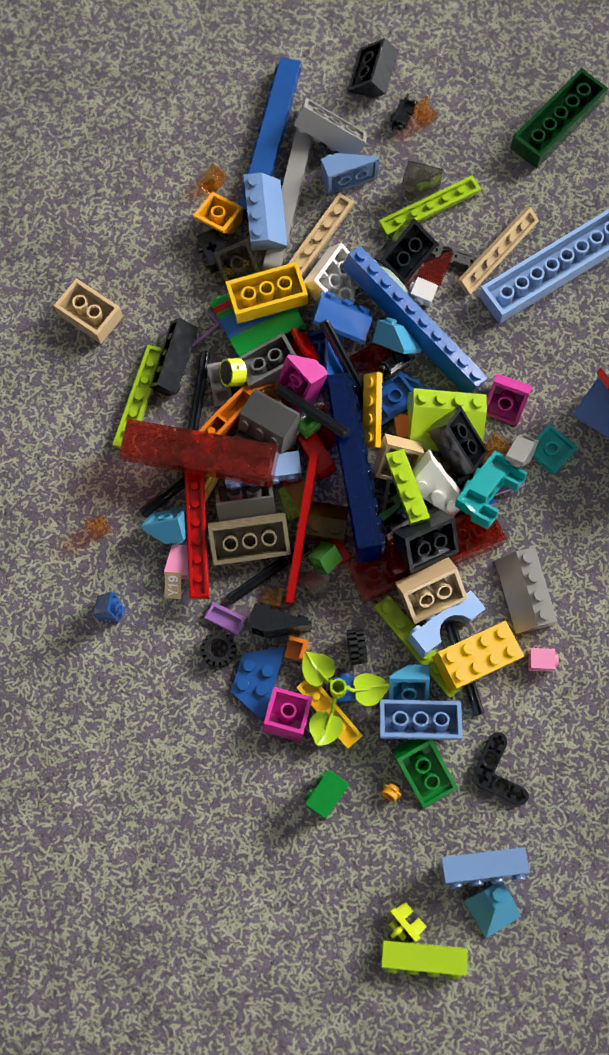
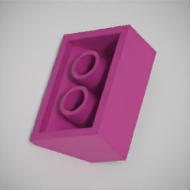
(303, 377)

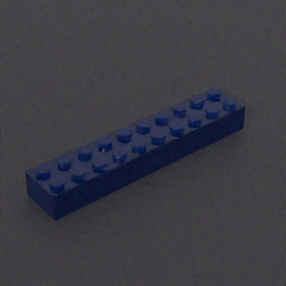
(356, 470)

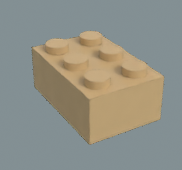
(88, 311)
(431, 590)

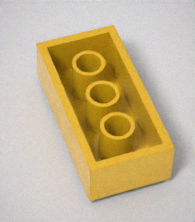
(267, 292)
(477, 656)

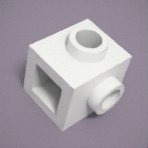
(422, 291)

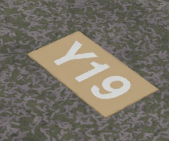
(173, 585)

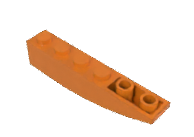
(227, 417)

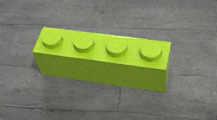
(424, 958)

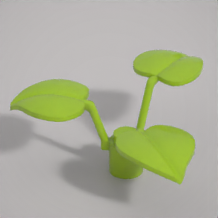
(368, 688)

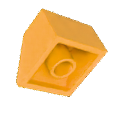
(220, 214)

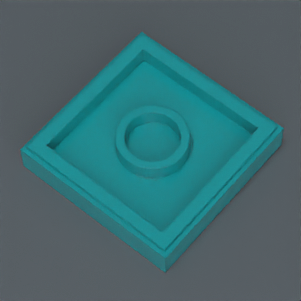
(553, 449)

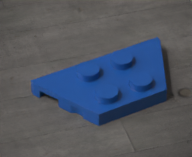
(395, 396)
(257, 679)

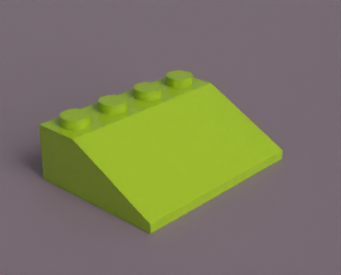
(430, 405)

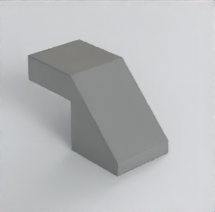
(220, 393)

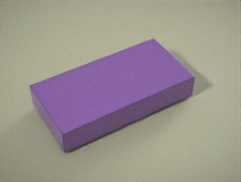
(225, 618)

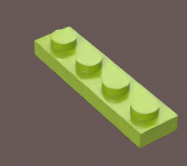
(407, 487)

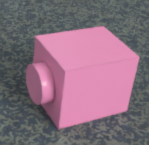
(542, 659)

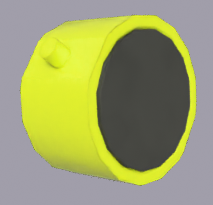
(233, 372)

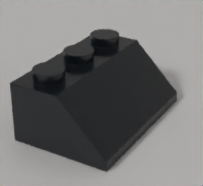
(373, 69)
(406, 250)
(458, 442)
(426, 542)

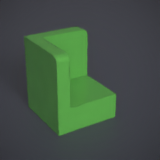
(308, 426)
(325, 557)

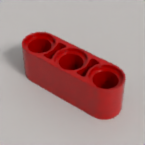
(313, 443)

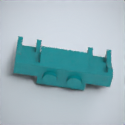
(485, 485)

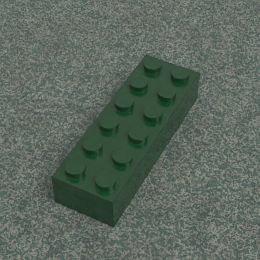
(559, 118)

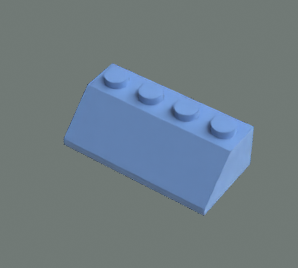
(265, 212)
(420, 719)
(483, 867)

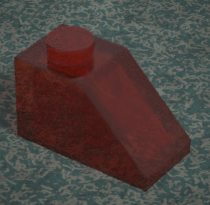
(435, 269)
(369, 358)

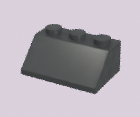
(269, 421)
(244, 502)

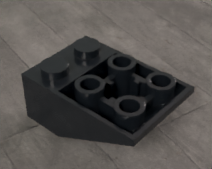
(274, 623)

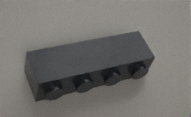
(174, 357)

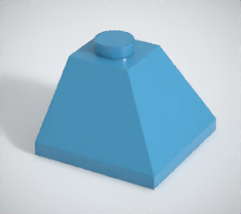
(395, 337)
(167, 526)
(410, 683)
(492, 908)

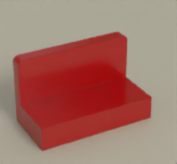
(302, 345)

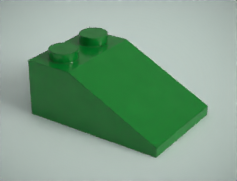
(424, 770)

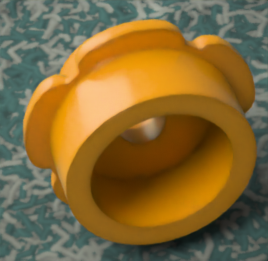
(391, 792)

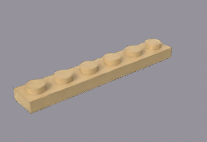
(322, 232)
(498, 250)

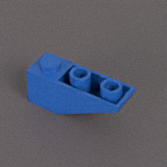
(109, 607)

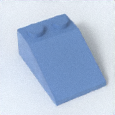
(347, 170)

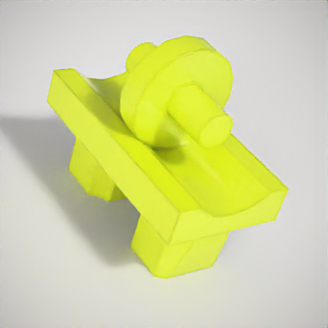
(413, 930)

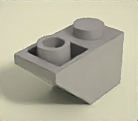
(521, 451)

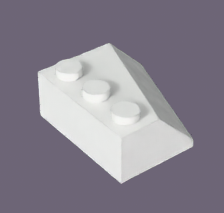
(330, 276)

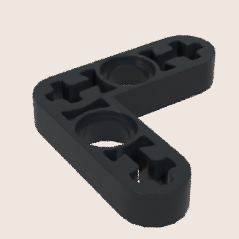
(492, 778)

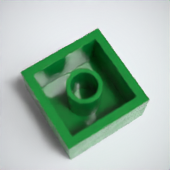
(326, 794)

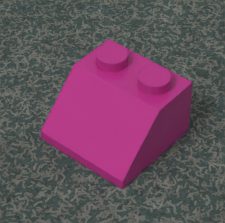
(507, 399)
(287, 714)

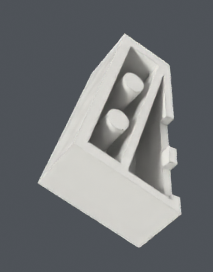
(436, 484)

